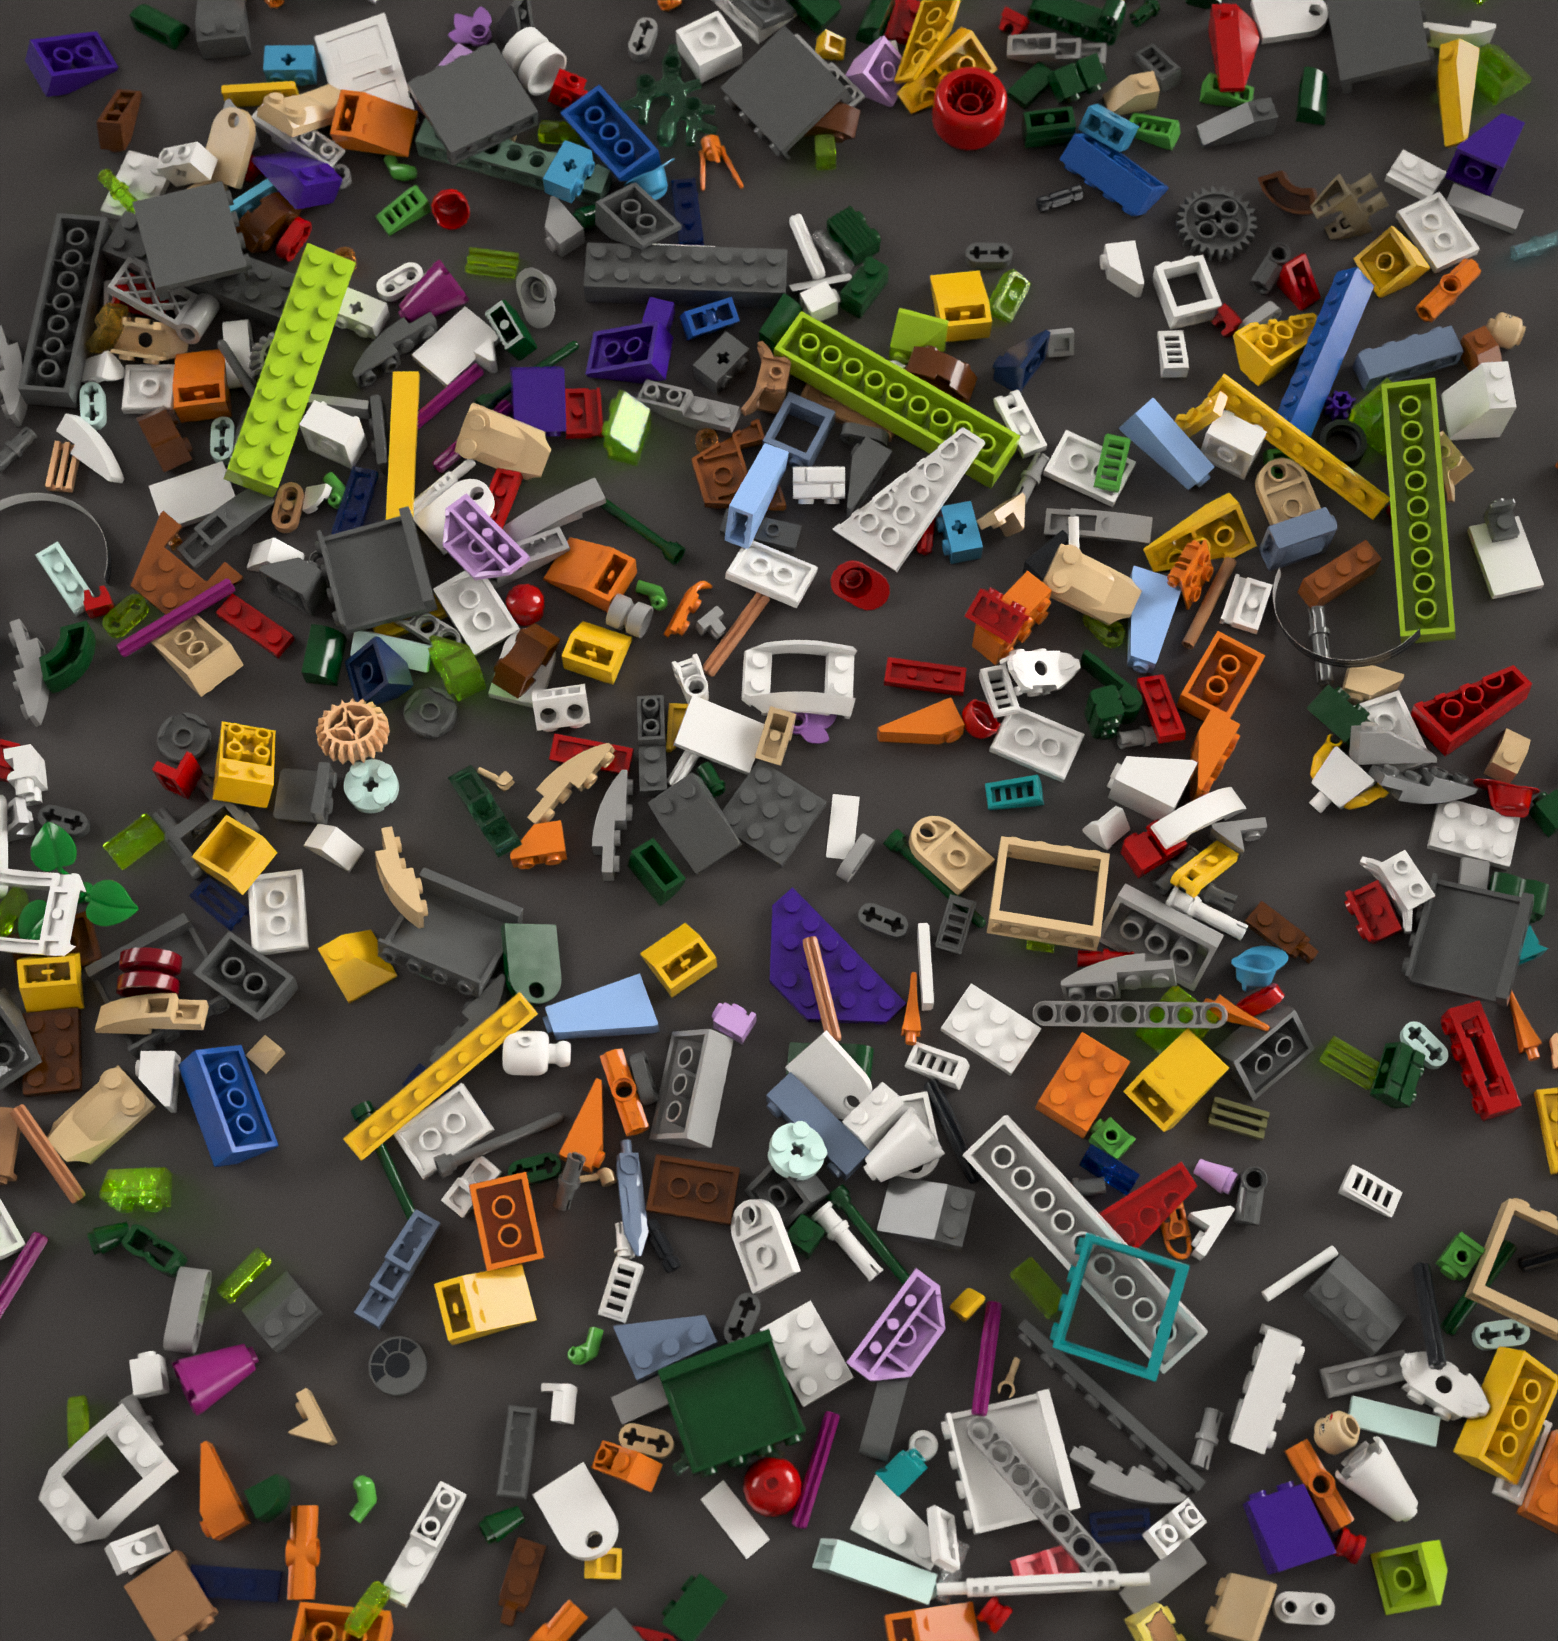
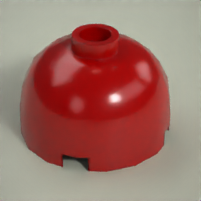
(772, 1486)

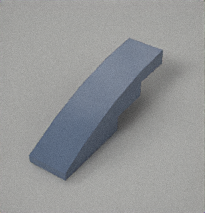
(397, 1269)

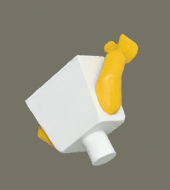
(1341, 780)

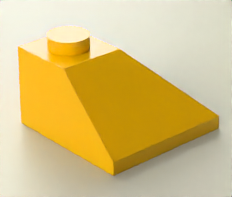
(1391, 262)
(356, 964)

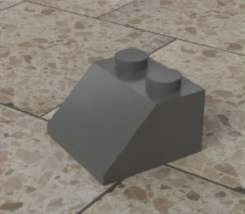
(296, 583)
(788, 1194)
(281, 1312)

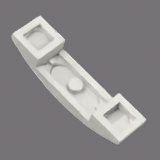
(1477, 34)
(1197, 815)

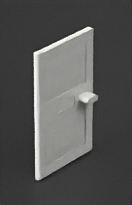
(364, 60)

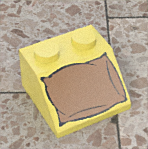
(1153, 1624)

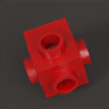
(567, 89)

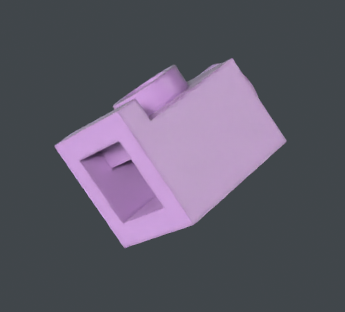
(733, 1021)

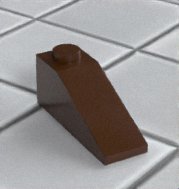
(118, 120)

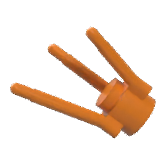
(713, 151)

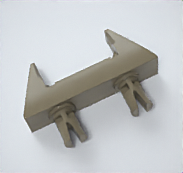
(1352, 213)

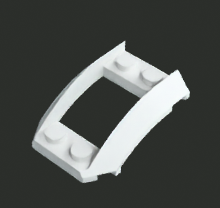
(838, 679)
(59, 911)
(139, 1450)

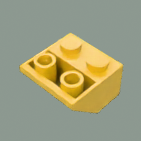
(595, 652)
(679, 959)
(50, 982)

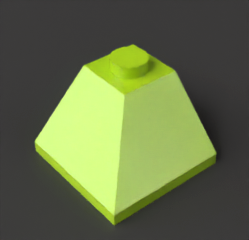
(916, 330)
(1410, 1576)

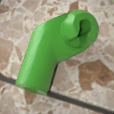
(399, 171)
(337, 489)
(654, 592)
(587, 1351)
(366, 1497)

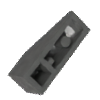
(514, 19)
(1241, 123)
(868, 465)

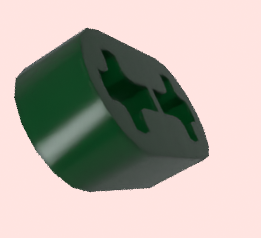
(534, 1162)

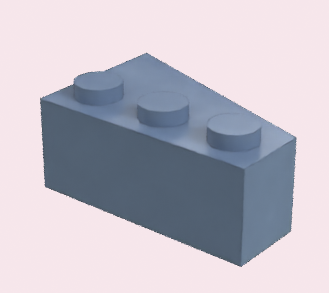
(663, 1343)

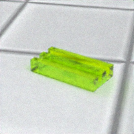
(493, 259)
(1355, 1053)

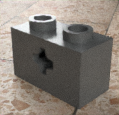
(721, 363)

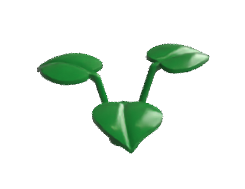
(106, 899)

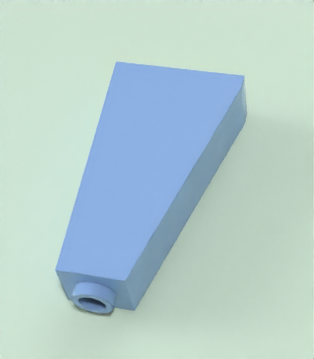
(1167, 444)
(755, 495)
(1149, 619)
(602, 1012)

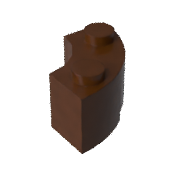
(839, 121)
(1287, 195)
(267, 222)
(943, 372)
(164, 438)
(532, 649)

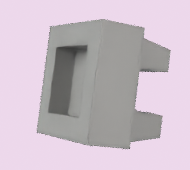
(1061, 342)
(711, 623)

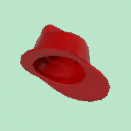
(860, 585)
(1508, 798)

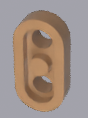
(287, 509)

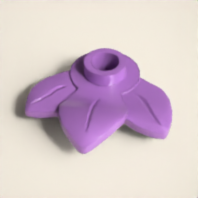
(472, 29)
(813, 727)

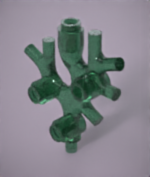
(681, 107)

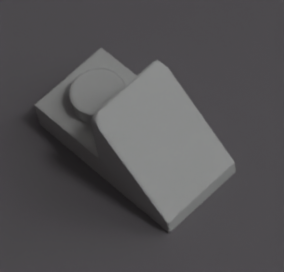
(19, 820)
(1233, 832)

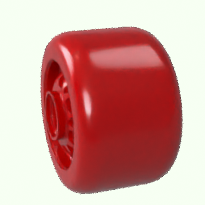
(969, 108)

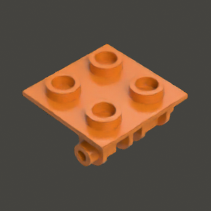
(1191, 571)

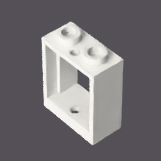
(1190, 313)

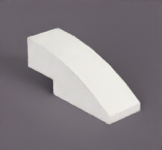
(90, 447)

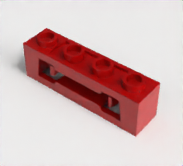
(1500, 1095)

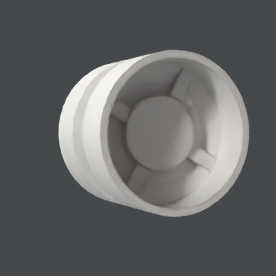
(534, 60)

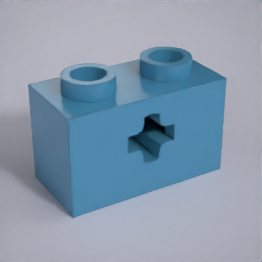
(290, 63)
(1108, 127)
(568, 171)
(959, 519)

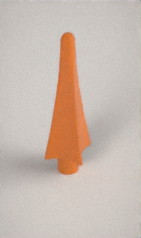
(1235, 1014)
(911, 1024)
(1526, 1036)

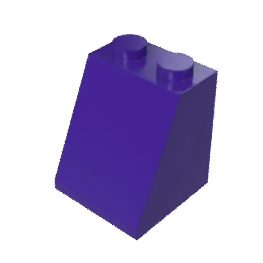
(1484, 154)
(539, 397)
(1287, 1527)

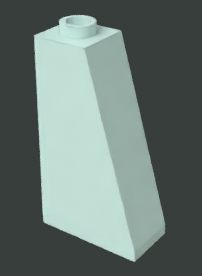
(875, 1570)

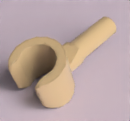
(503, 781)
(605, 1175)
(1010, 1376)

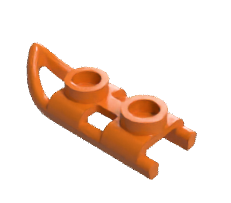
(688, 604)
(1177, 1229)

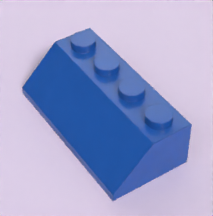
(612, 135)
(1113, 174)
(227, 1104)

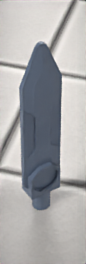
(632, 1197)

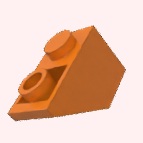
(540, 845)
(627, 1466)

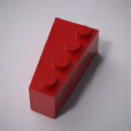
(1463, 713)

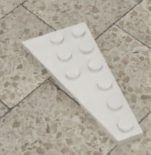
(905, 508)

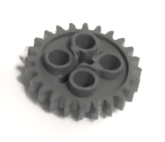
(1216, 223)

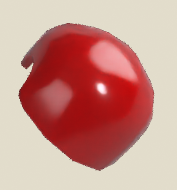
(450, 209)
(525, 604)
(979, 719)

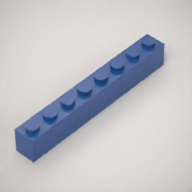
(1325, 349)

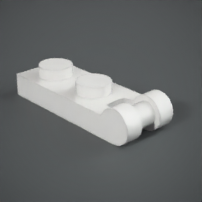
(1021, 422)

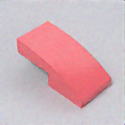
(1046, 1562)

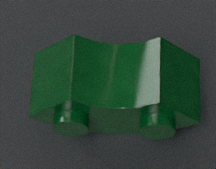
(69, 657)

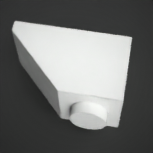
(1123, 266)
(160, 1075)

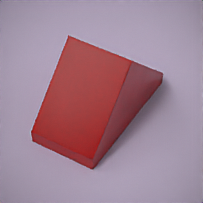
(1298, 282)

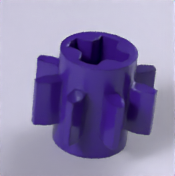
(1339, 405)

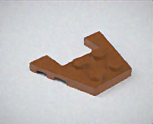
(723, 469)
(165, 578)

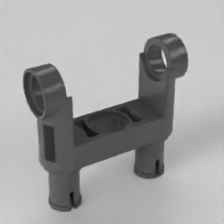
(196, 824)

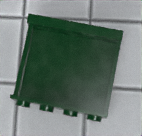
(731, 1403)

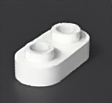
(399, 281)
(1304, 1608)

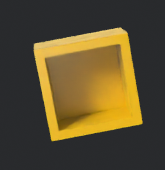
(234, 854)

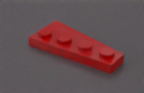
(1150, 1205)

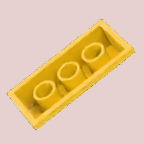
(1519, 1399)

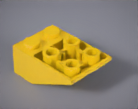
(963, 303)
(244, 765)
(1176, 1080)
(484, 1303)

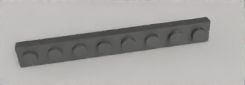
(1117, 1414)

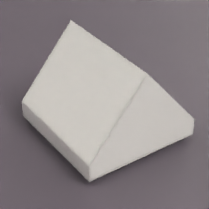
(486, 356)

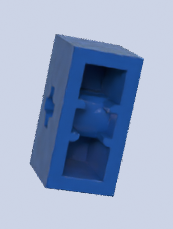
(709, 318)

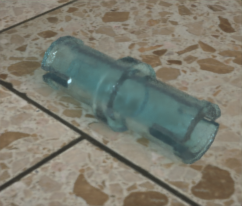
(1534, 246)

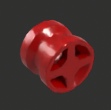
(1349, 1545)
(994, 1614)

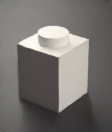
(820, 301)
(149, 1375)

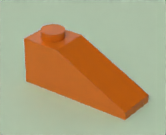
(927, 726)
(588, 1131)
(219, 1501)

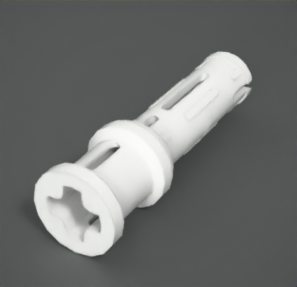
(1195, 908)
(838, 1230)

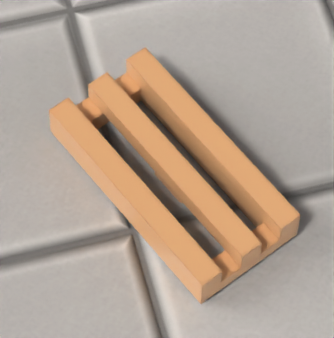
(54, 463)

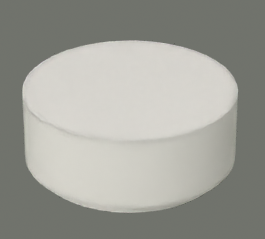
(925, 1443)

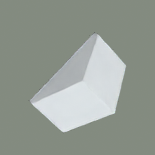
(270, 552)
(334, 846)

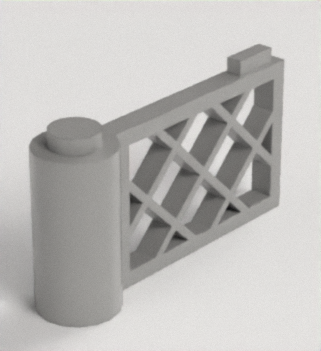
(189, 322)

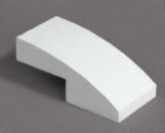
(459, 1196)

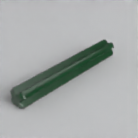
(1464, 1305)

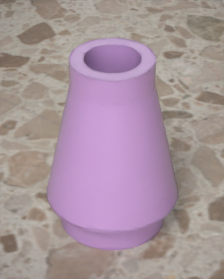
(1216, 1175)

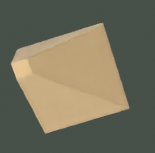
(265, 1054)

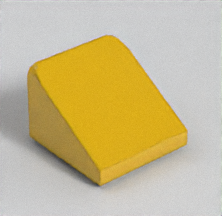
(830, 46)
(967, 1304)
(605, 1567)

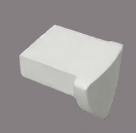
(102, 368)
(1108, 828)
(563, 1401)

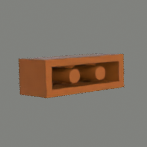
(1339, 575)

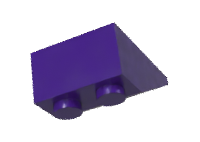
(69, 62)
(300, 178)
(630, 353)

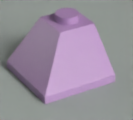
(875, 72)

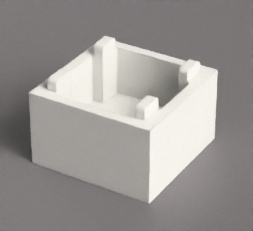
(709, 46)
(333, 434)
(1233, 444)

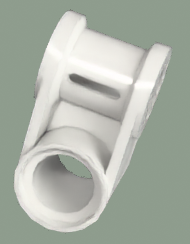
(690, 677)

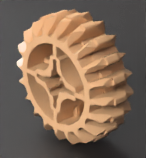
(336, 733)

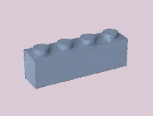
(1408, 357)
(796, 1103)

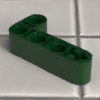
(1080, 18)

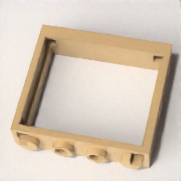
(1041, 928)
(1494, 1300)

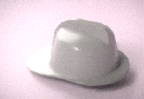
(536, 296)

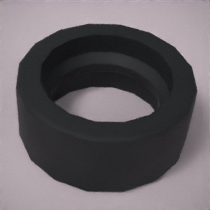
(1348, 429)

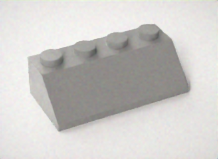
(1160, 932)
(691, 1088)

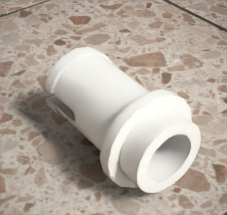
(623, 1247)

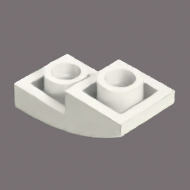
(1174, 1528)

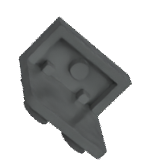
(305, 794)

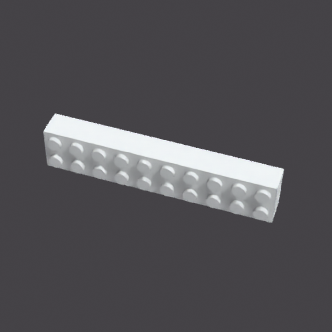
(1062, 1215)

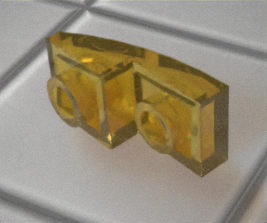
(108, 329)

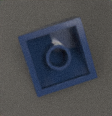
(1021, 362)
(378, 673)

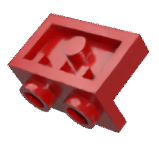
(997, 615)

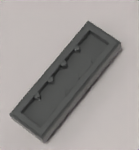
(380, 427)
(773, 533)
(517, 1452)

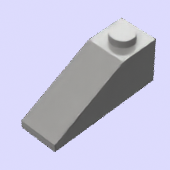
(1380, 746)

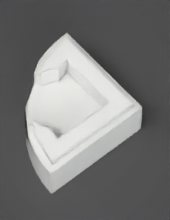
(314, 496)

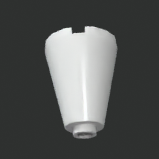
(903, 1148)
(1378, 1480)

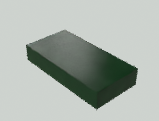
(1030, 85)

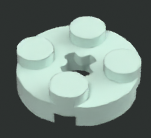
(381, 796)
(801, 1136)

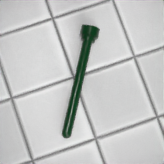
(490, 400)
(672, 551)
(897, 842)
(359, 1114)
(840, 1198)

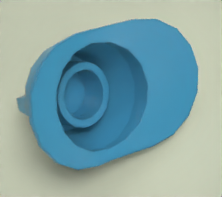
(653, 182)
(1258, 966)

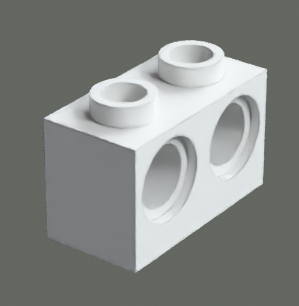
(559, 700)

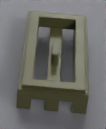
(1264, 1115)

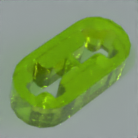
(125, 615)
(1100, 631)
(77, 1418)
(367, 1609)

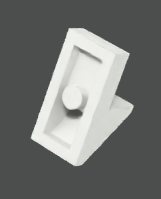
(1212, 1223)
(137, 1550)

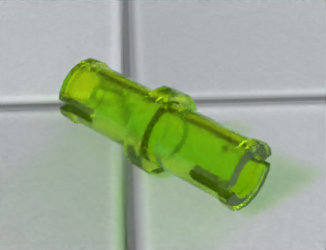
(118, 190)

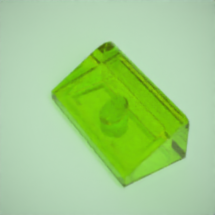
(557, 132)
(1008, 295)
(134, 841)
(244, 1275)
(1037, 1286)

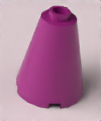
(433, 293)
(213, 1374)

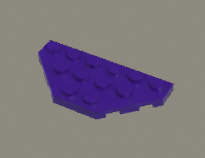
(854, 986)

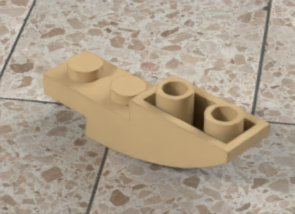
(575, 772)
(400, 881)
(149, 1012)

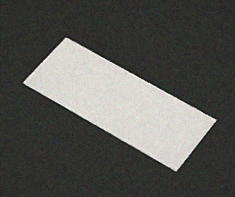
(830, 280)
(842, 825)
(735, 1519)

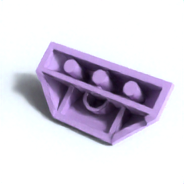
(479, 541)
(902, 1332)

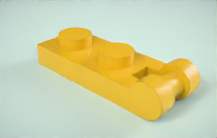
(1203, 415)
(1204, 868)

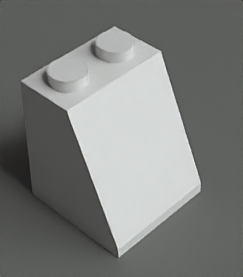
(1480, 402)
(1150, 784)

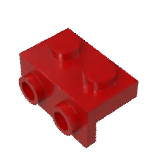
(1373, 912)

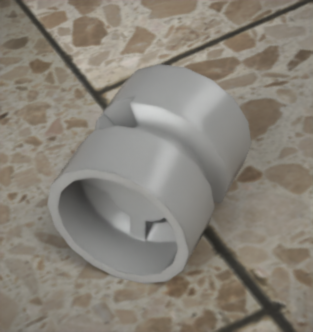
(629, 615)

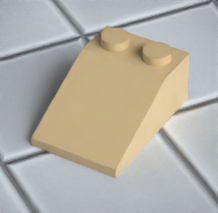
(198, 654)
(1240, 1608)

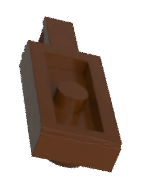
(1280, 932)
(520, 1579)

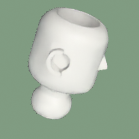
(531, 1053)

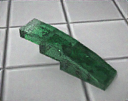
(484, 811)

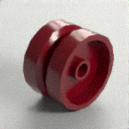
(148, 972)

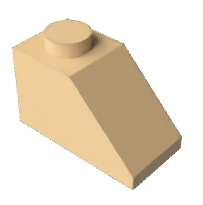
(1133, 94)
(1370, 683)
(1507, 756)

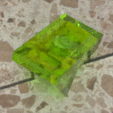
(11, 909)

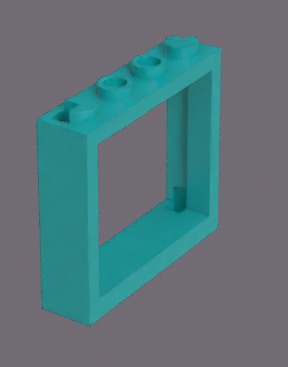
(1069, 1301)

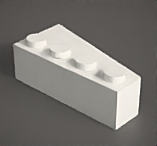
(1265, 1389)

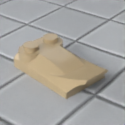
(300, 112)
(502, 442)
(1090, 586)
(100, 1117)

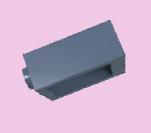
(809, 412)
(1298, 538)

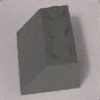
(246, 978)
(1263, 1057)
(1355, 1306)

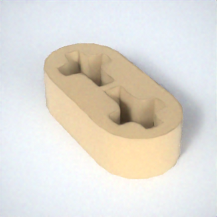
(647, 1433)

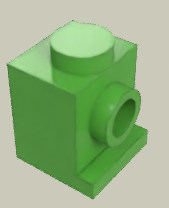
(1116, 1147)
(1466, 1247)

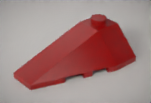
(1233, 45)

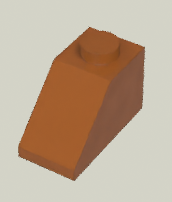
(1479, 348)

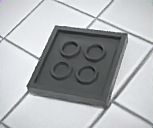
(772, 813)

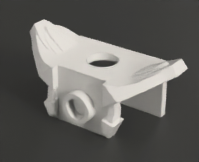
(1059, 670)
(1401, 883)
(1463, 1400)

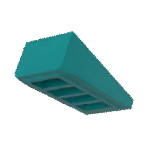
(1013, 784)

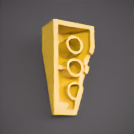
(928, 33)
(956, 52)
(1456, 88)
(1272, 346)
(1218, 522)

